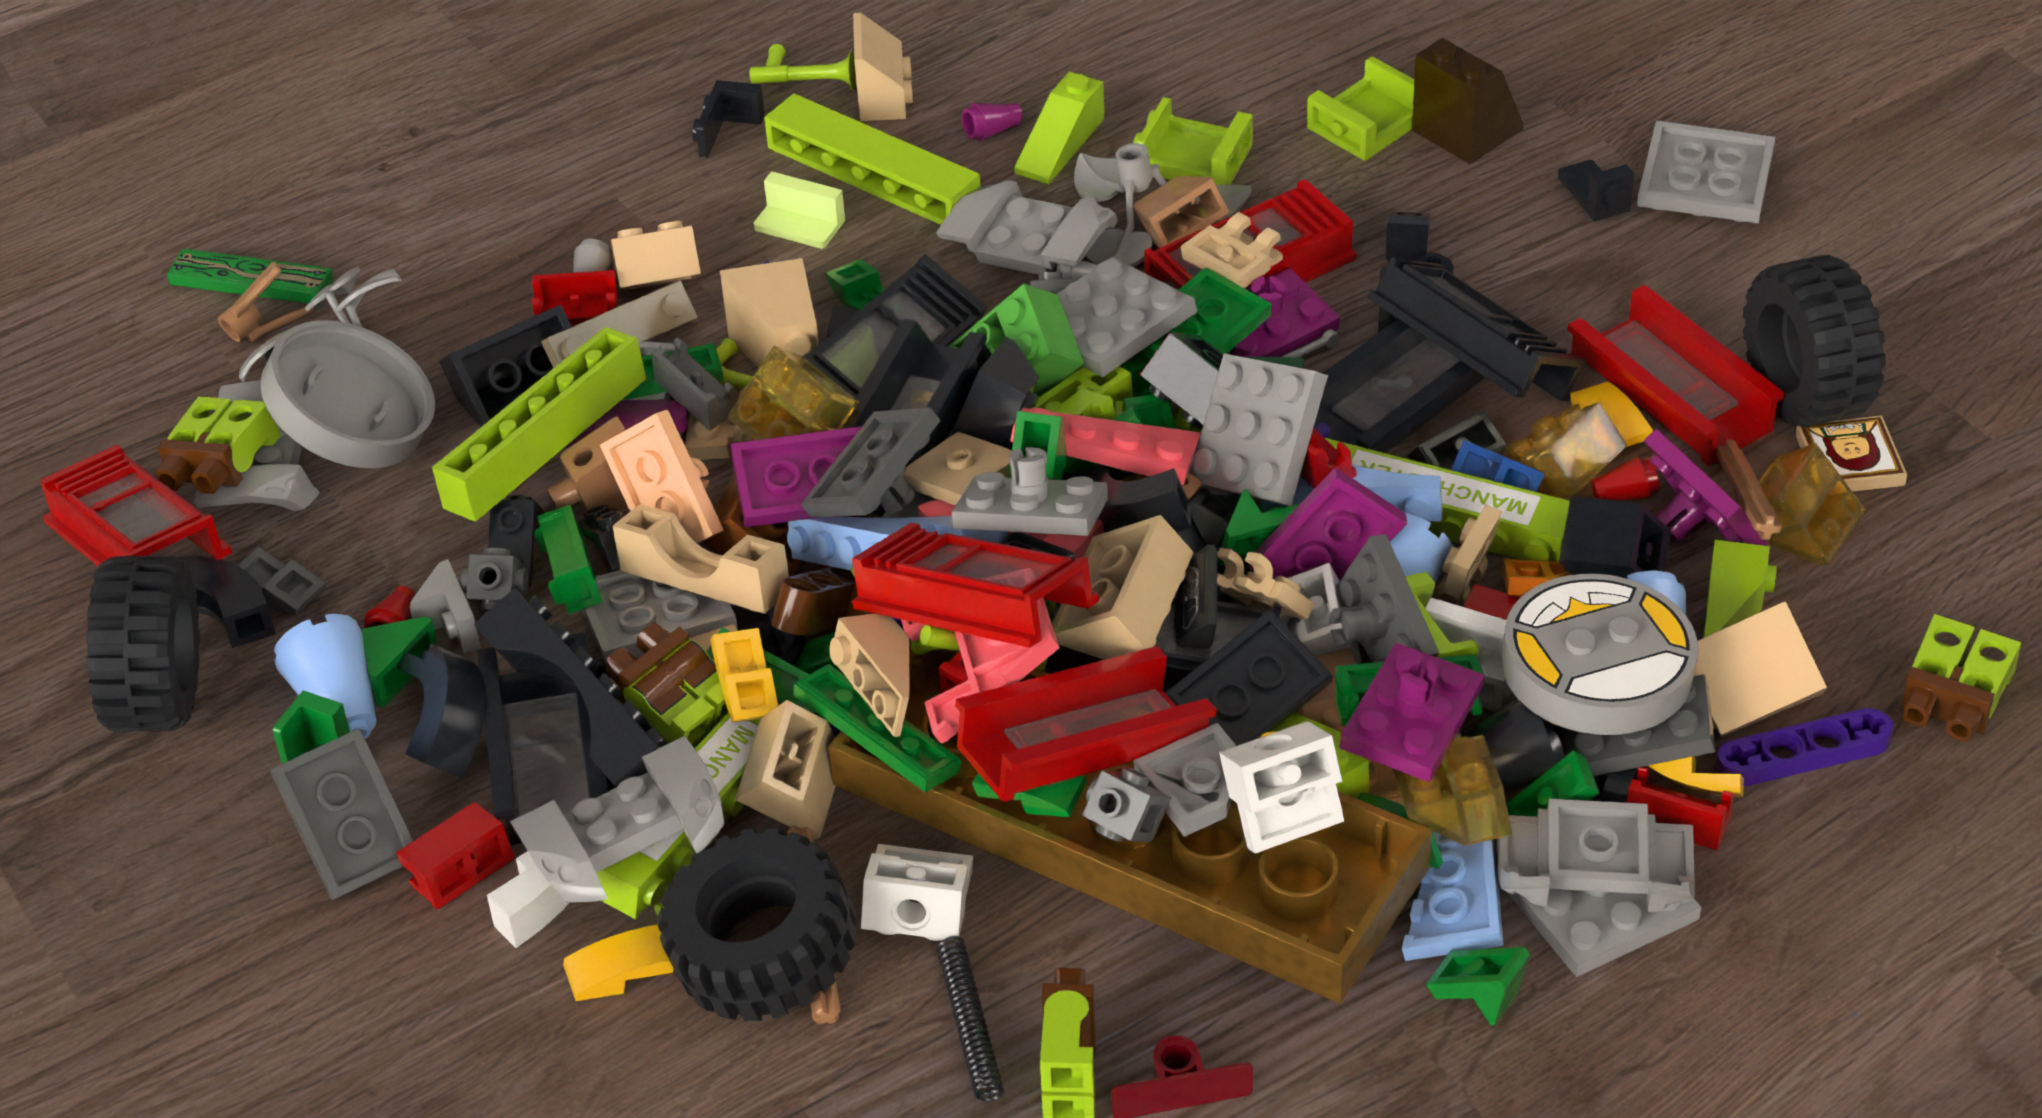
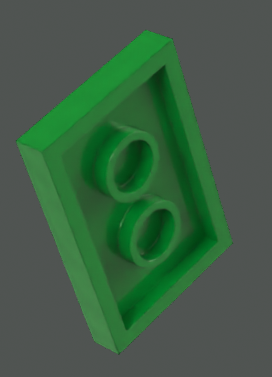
(1223, 313)

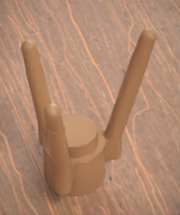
(243, 316)

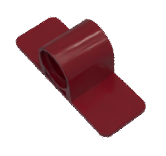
(1180, 1082)

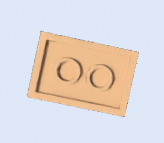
(658, 472)

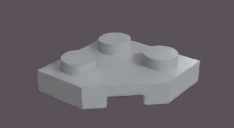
(1192, 777)

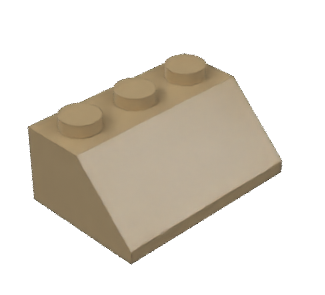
(1136, 581)

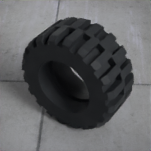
(1815, 339)
(143, 643)
(779, 967)

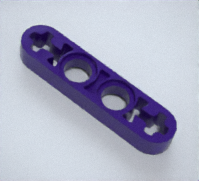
(1866, 727)

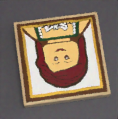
(1859, 451)

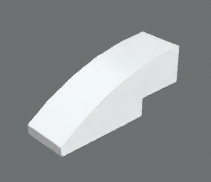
(524, 903)

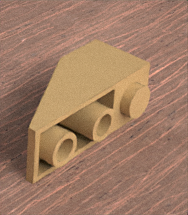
(876, 662)

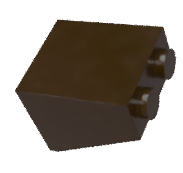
(1462, 102)

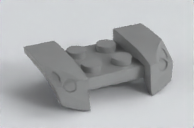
(1024, 231)
(275, 470)
(635, 815)
(1597, 850)

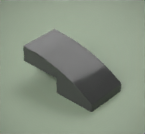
(283, 586)

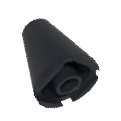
(1519, 744)

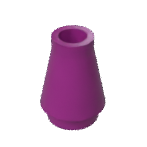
(989, 119)

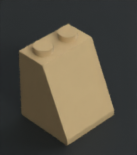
(769, 308)
(1757, 669)

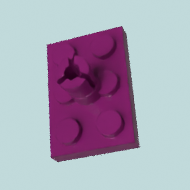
(1295, 318)
(781, 472)
(1697, 496)
(1330, 527)
(1412, 712)

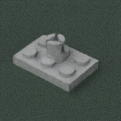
(1030, 500)

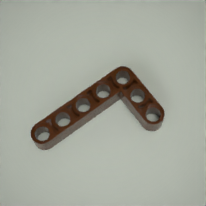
(815, 601)

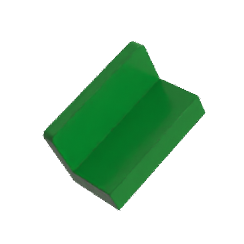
(308, 725)

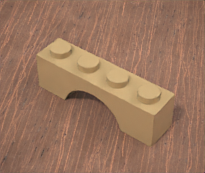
(660, 550)

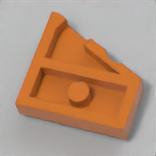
(1524, 575)

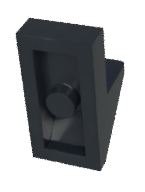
(1407, 235)

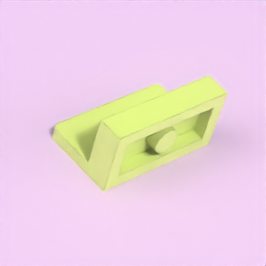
(800, 210)

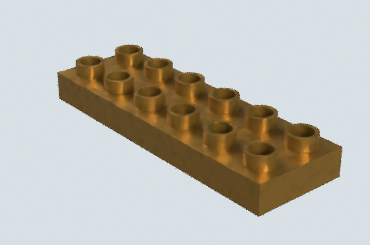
(1292, 910)

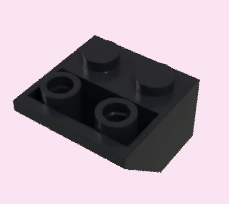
(1612, 538)

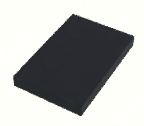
(1255, 680)

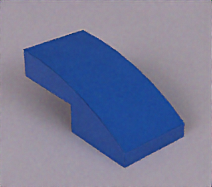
(1495, 467)

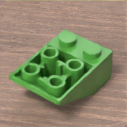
(1038, 328)

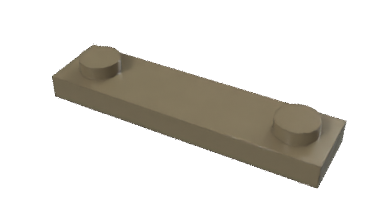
(639, 318)

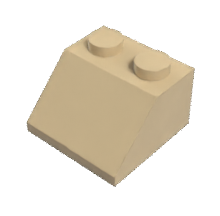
(880, 72)

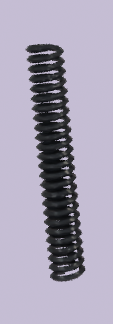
(983, 1033)

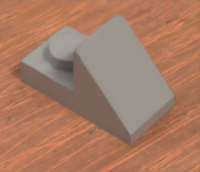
(446, 605)

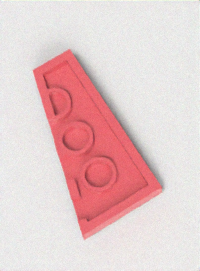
(1127, 445)

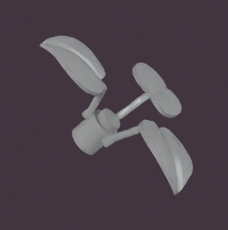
(1131, 173)
(342, 285)

